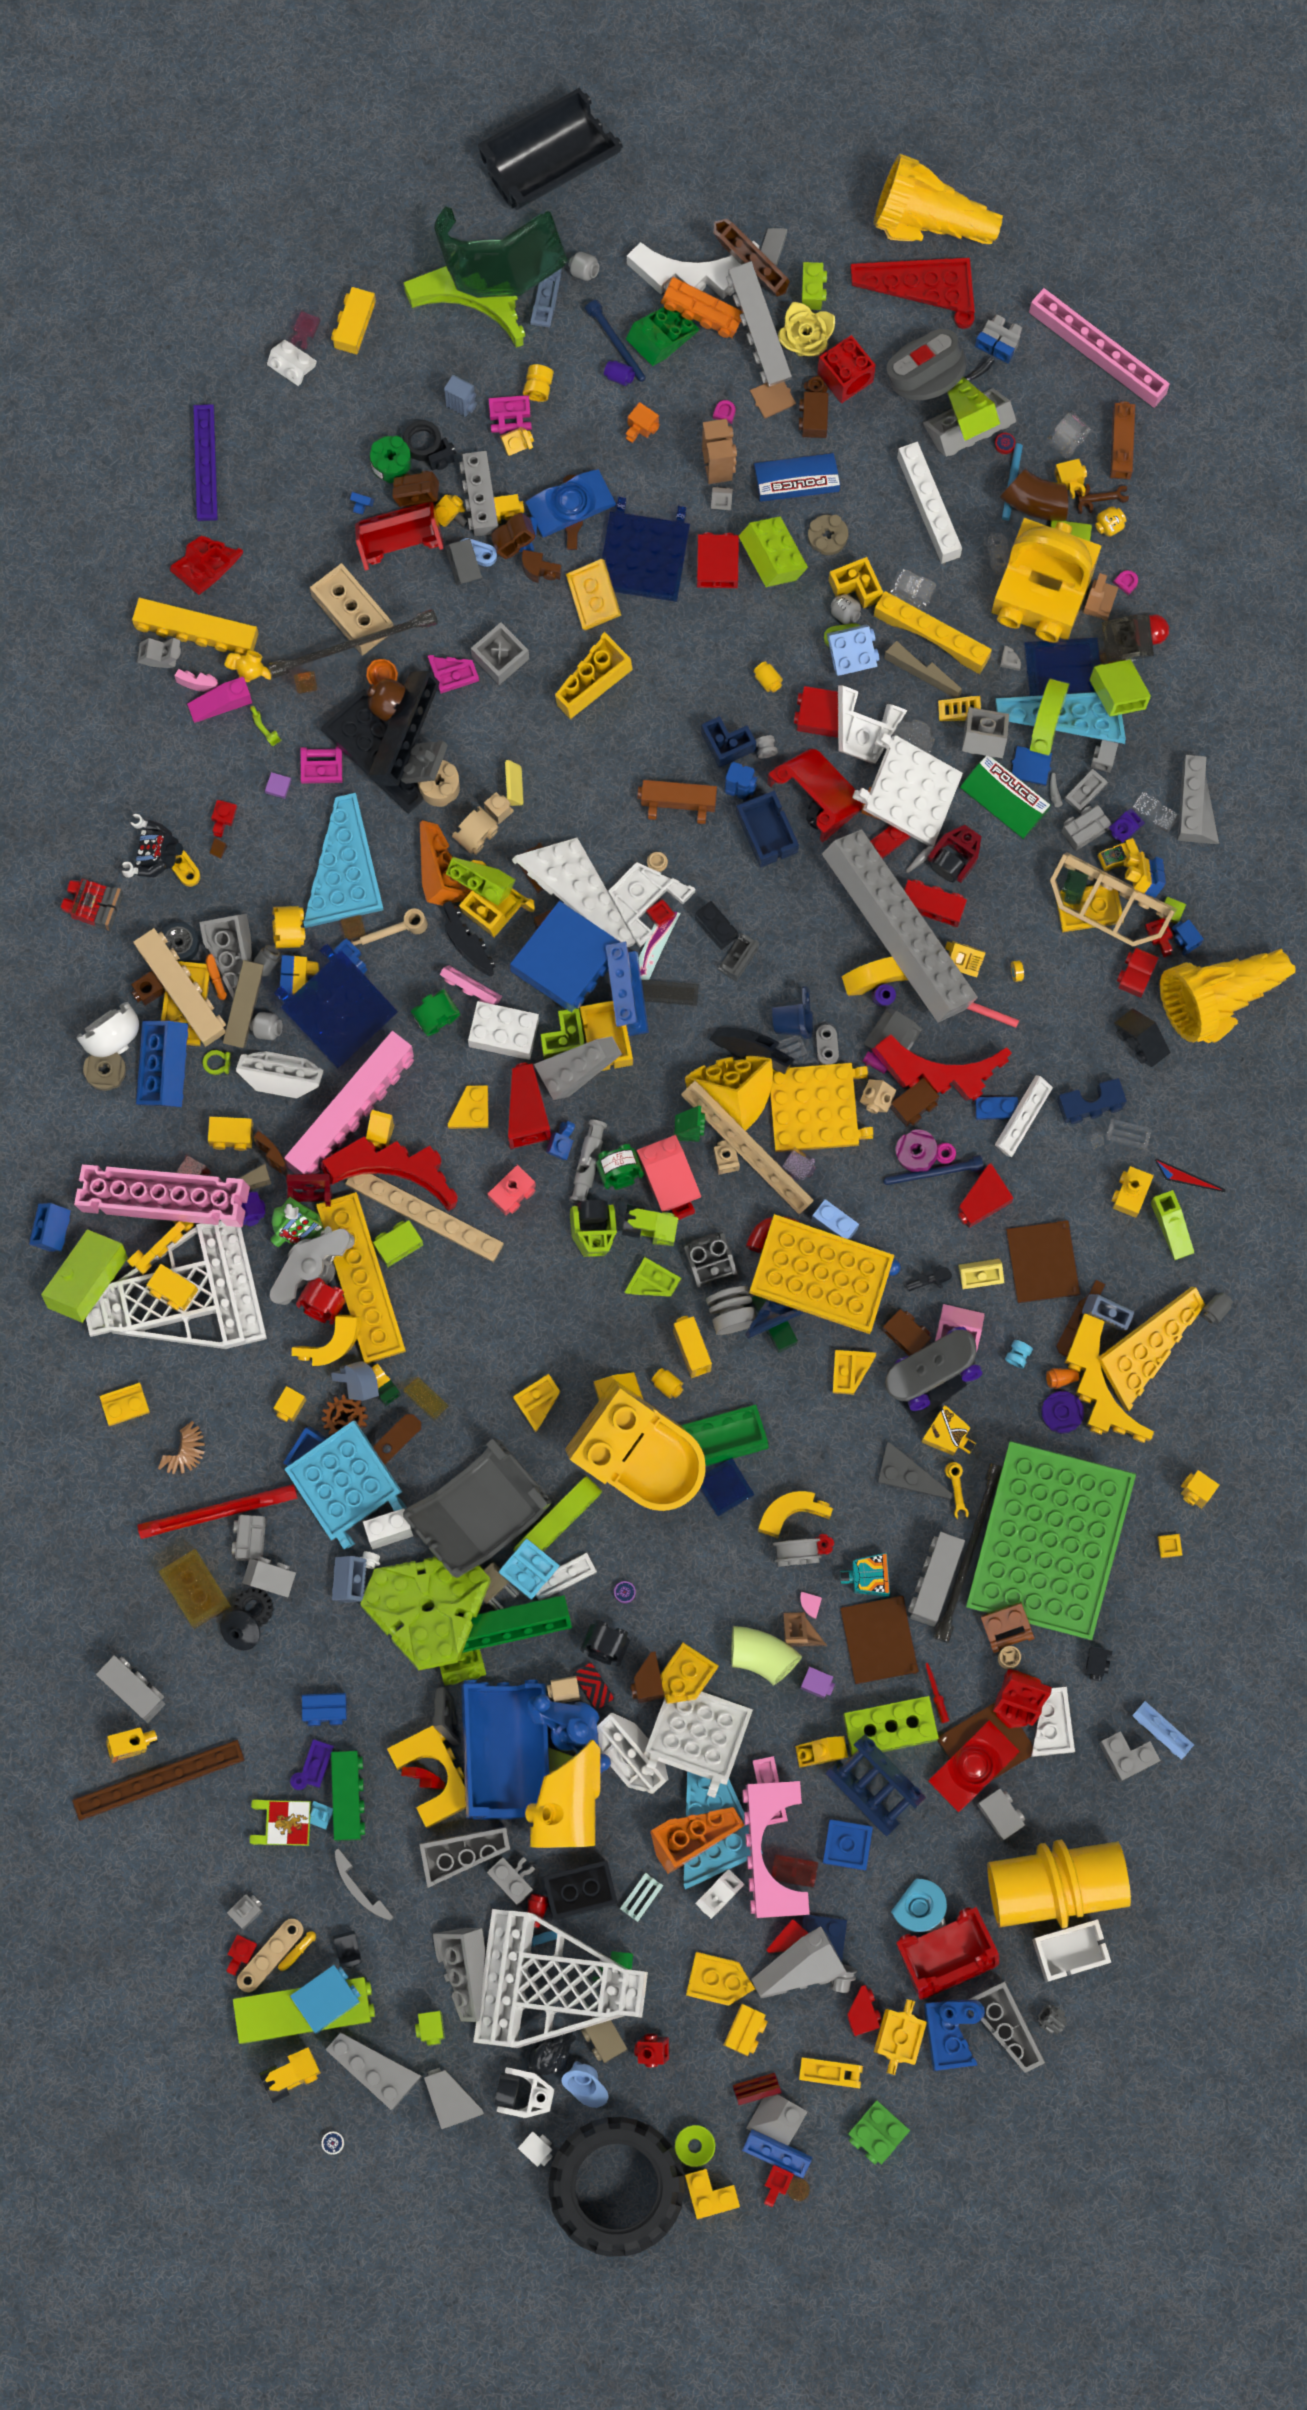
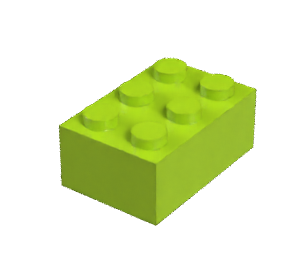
(773, 551)

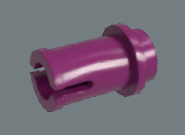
(873, 1061)

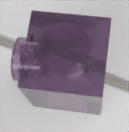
(799, 1165)

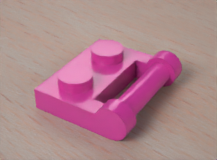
(321, 770)

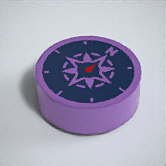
(624, 1592)

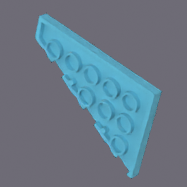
(345, 873)
(726, 1853)

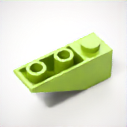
(484, 880)
(1172, 1224)

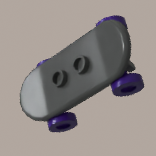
(932, 1367)

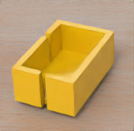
(599, 1023)

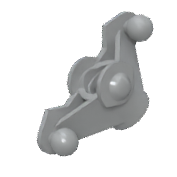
(309, 1261)

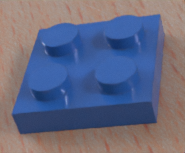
(847, 1845)

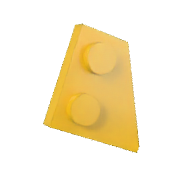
(850, 1370)

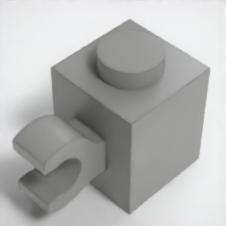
(245, 1910)

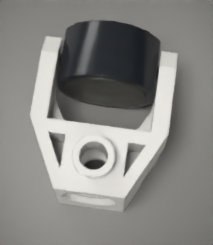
(508, 2089)

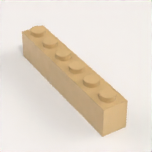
(179, 986)

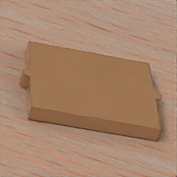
(772, 398)

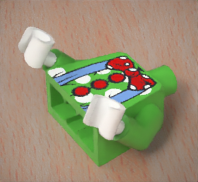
(295, 1223)

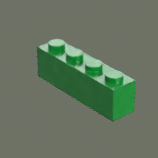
(346, 1796)

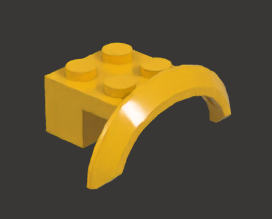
(492, 916)

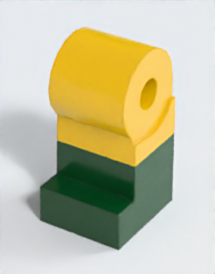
(387, 1390)

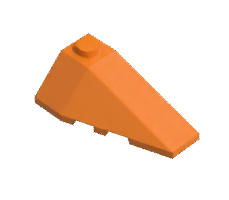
(687, 1837)

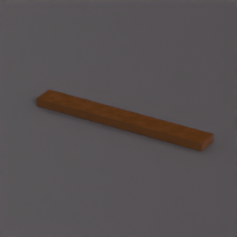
(158, 1780)

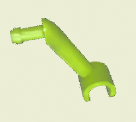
(273, 737)

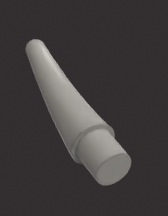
(1054, 793)
(923, 856)

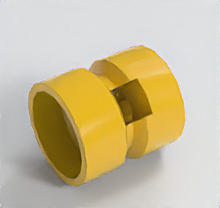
(538, 382)

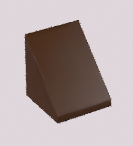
(218, 848)

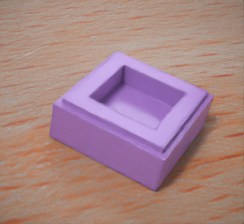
(278, 785)

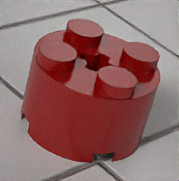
(321, 1300)

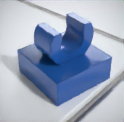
(361, 502)

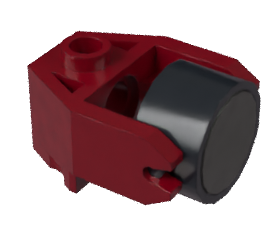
(949, 865)

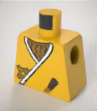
(948, 1433)

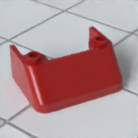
(397, 531)

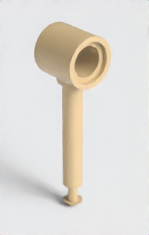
(408, 917)

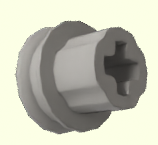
(843, 1982)

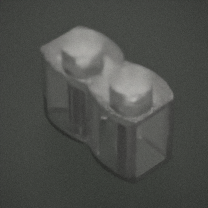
(913, 589)

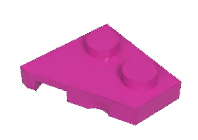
(453, 672)

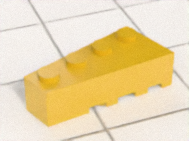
(593, 676)

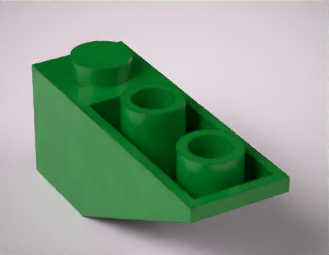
(690, 1124)

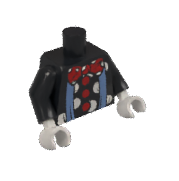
(155, 851)

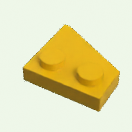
(471, 1109)
(537, 1400)

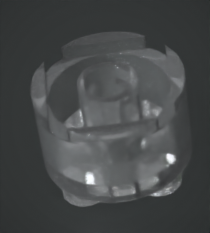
(1068, 434)

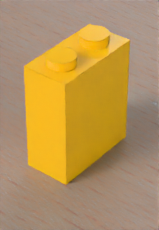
(692, 1346)

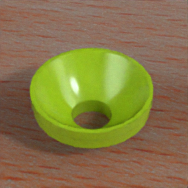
(706, 2152)

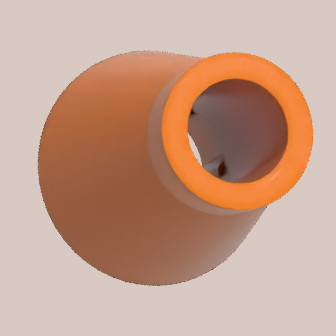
(1061, 1377)

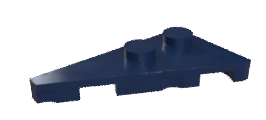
(771, 1316)

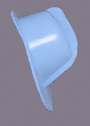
(584, 2085)

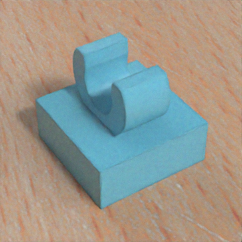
(320, 1815)

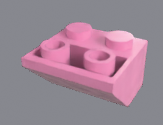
(958, 1317)

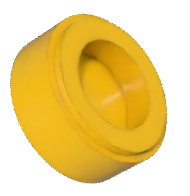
(1017, 971)

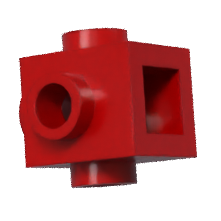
(652, 2050)

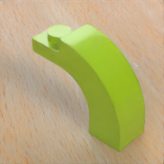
(1048, 716)

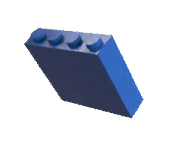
(564, 957)

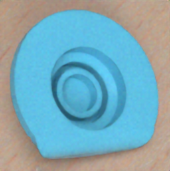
(920, 1906)

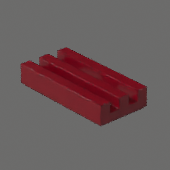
(756, 2089)

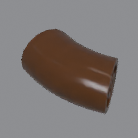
(1037, 497)

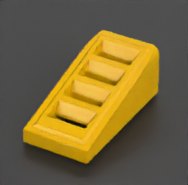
(967, 701)

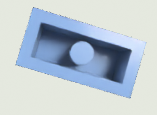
(834, 1221)

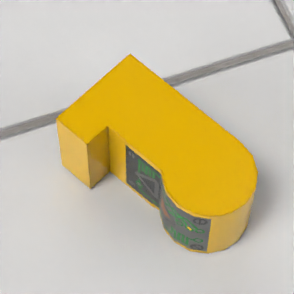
(1115, 856)

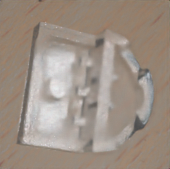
(916, 733)

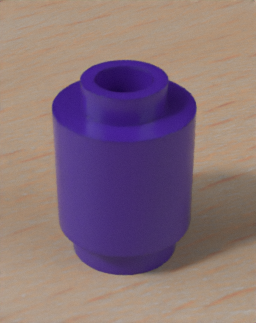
(619, 372)
(877, 996)

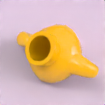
(247, 665)

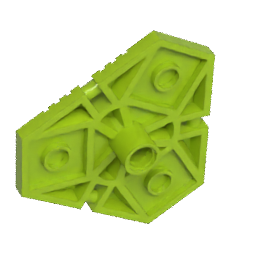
(400, 1597)

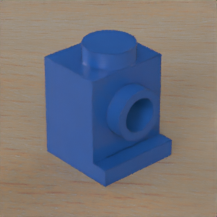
(1187, 936)

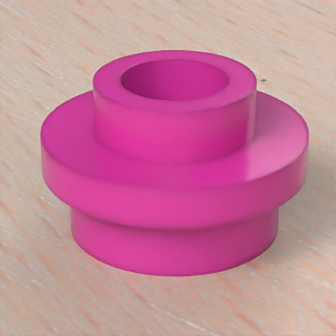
(951, 1150)

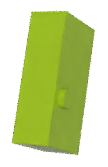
(84, 1276)

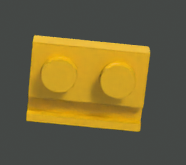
(124, 1404)

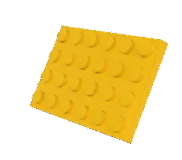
(821, 1274)

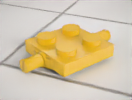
(900, 2037)

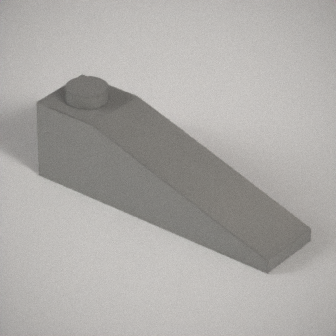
(229, 944)
(464, 1962)
(803, 1964)

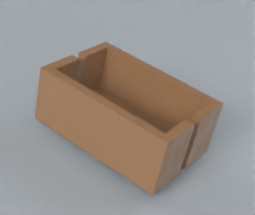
(718, 451)

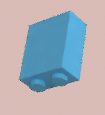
(326, 1998)

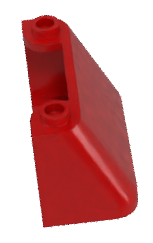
(949, 1954)

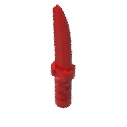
(938, 1700)

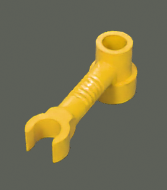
(959, 1502)

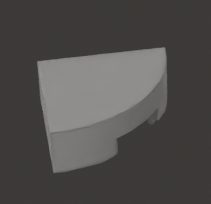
(1010, 659)

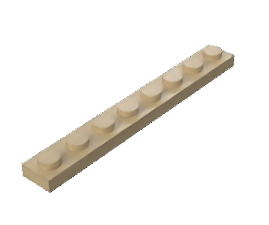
(748, 1148)
(426, 1215)

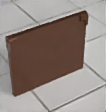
(1043, 1262)
(879, 1640)
(960, 1734)

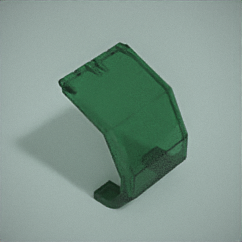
(503, 265)

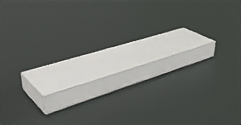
(1023, 1116)

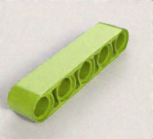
(563, 1514)

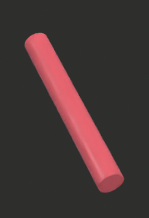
(993, 1014)

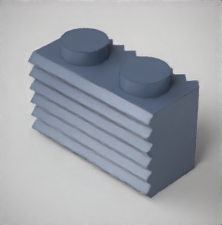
(460, 396)
(1108, 1311)
(349, 1579)

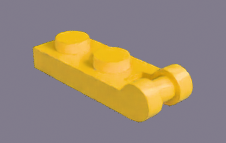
(829, 2072)

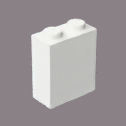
(387, 1529)

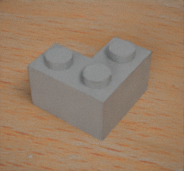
(1123, 1760)

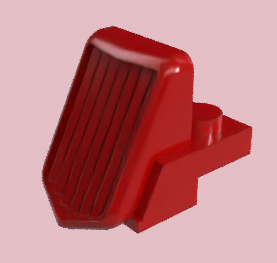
(1020, 1699)

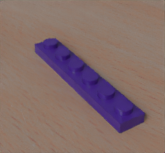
(205, 462)

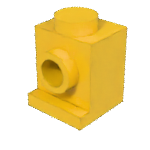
(507, 507)

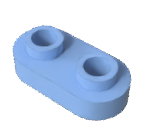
(481, 549)

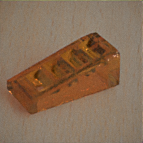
(305, 682)

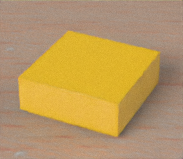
(1169, 1546)

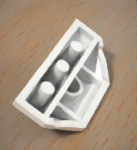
(279, 1073)
(626, 1748)

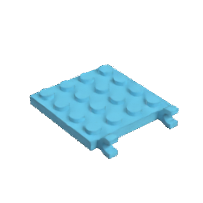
(344, 1482)

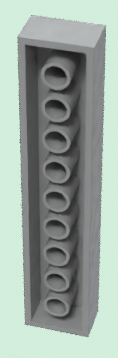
(899, 925)

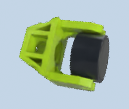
(589, 1213)
(650, 1224)

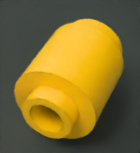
(768, 677)
(667, 1383)

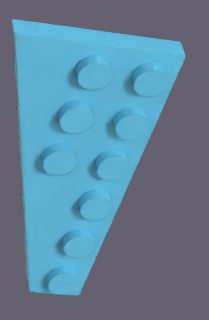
(1080, 715)

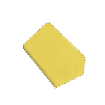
(514, 783)
(981, 1273)

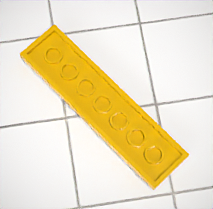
(363, 1281)

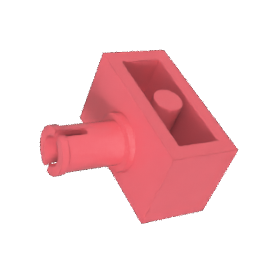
(512, 1190)

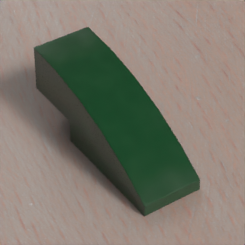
(782, 1334)

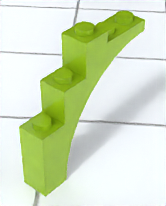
(439, 287)

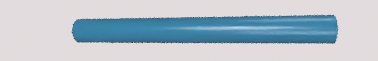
(1013, 475)

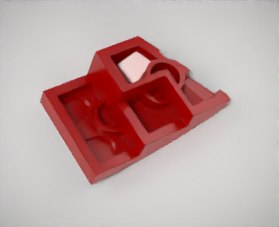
(204, 563)

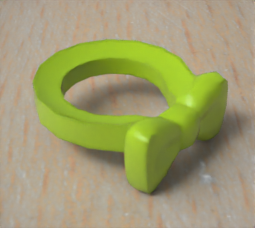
(227, 1057)

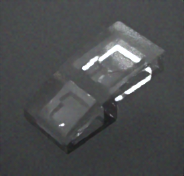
(1154, 812)

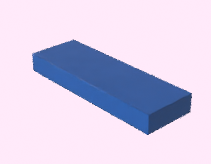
(777, 2153)

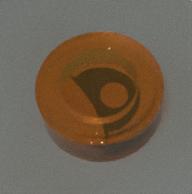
(798, 2189)

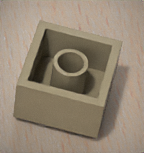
(605, 2039)

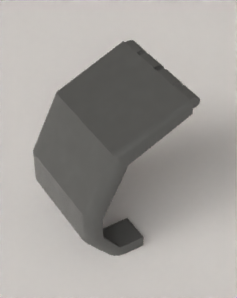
(478, 1510)

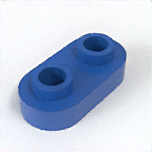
(961, 2011)

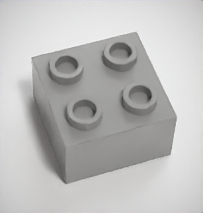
(500, 653)

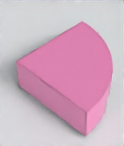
(810, 1604)

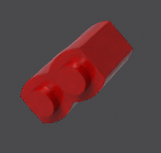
(1137, 973)

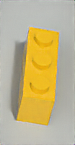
(353, 320)

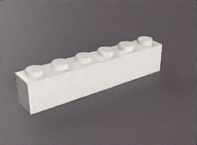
(929, 502)

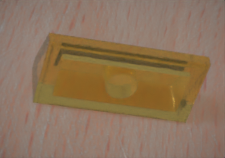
(425, 1398)

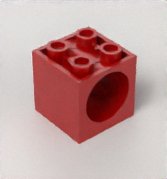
(846, 369)

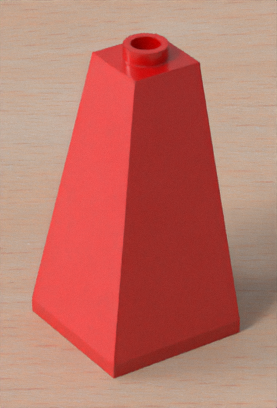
(527, 1113)

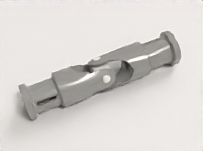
(589, 1157)

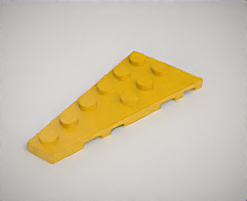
(1146, 1348)

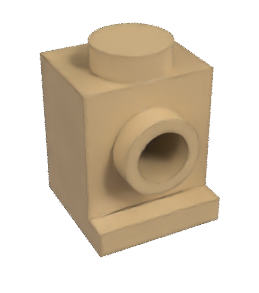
(498, 807)
(729, 1164)

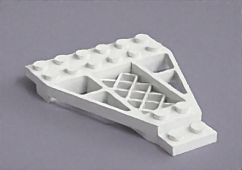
(230, 1286)
(506, 1977)

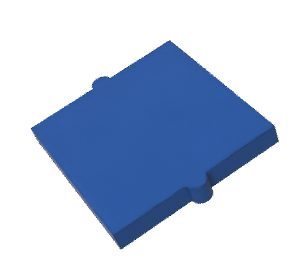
(1031, 766)

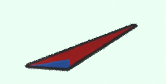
(1178, 1175)

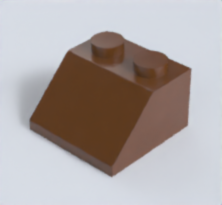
(647, 1681)

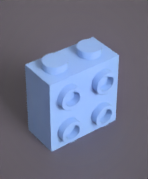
(853, 649)

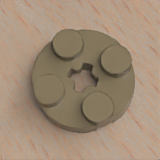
(832, 524)
(110, 1079)

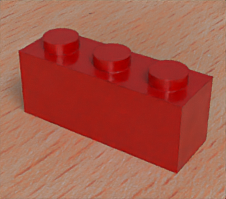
(935, 903)

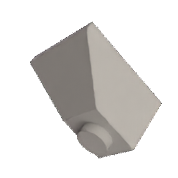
(777, 2118)

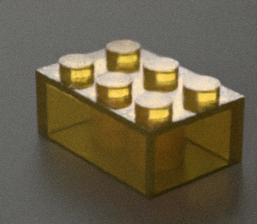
(194, 1588)

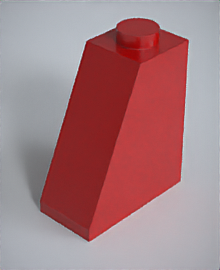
(984, 1198)

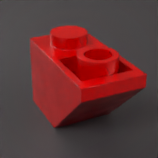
(862, 2014)

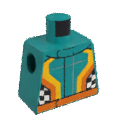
(868, 1575)

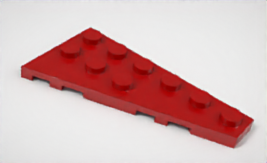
(931, 282)

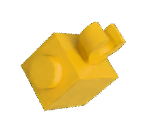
(1071, 474)

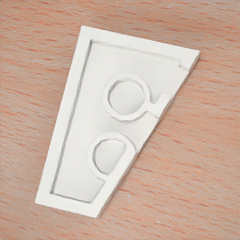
(1054, 1726)

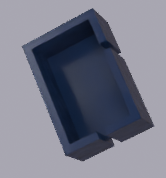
(765, 831)

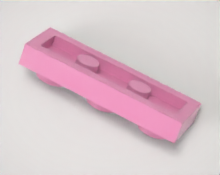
(469, 985)
(766, 1772)

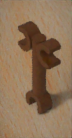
(1089, 498)

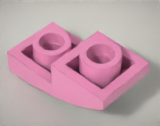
(202, 683)

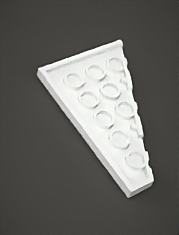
(573, 879)

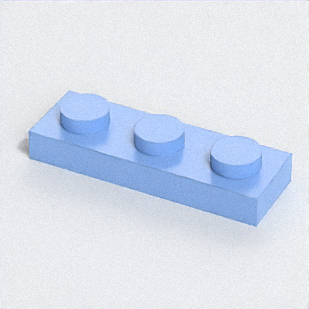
(1163, 1730)

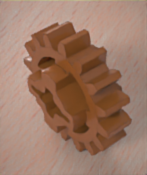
(352, 1413)

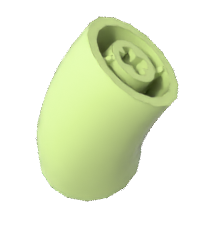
(762, 1654)

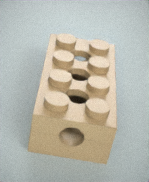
(353, 596)

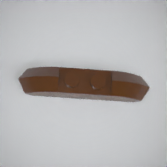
(745, 251)

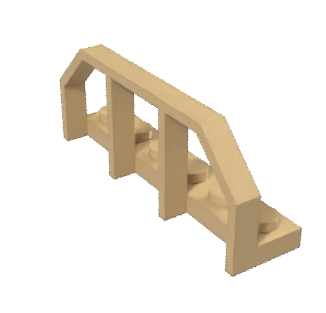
(1109, 882)

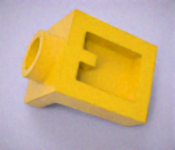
(517, 440)

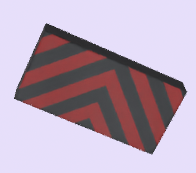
(594, 1686)

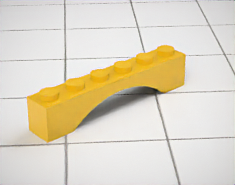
(960, 646)

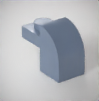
(360, 1380)

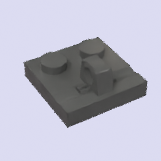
(424, 762)

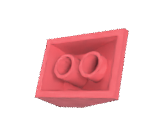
(668, 1173)

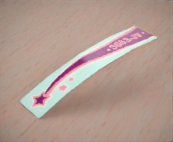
(654, 947)

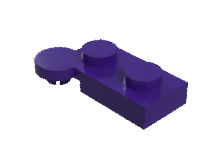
(314, 1766)

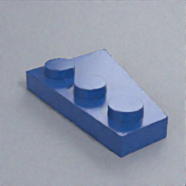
(946, 2041)

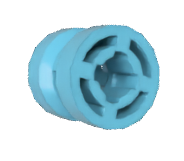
(1018, 1353)

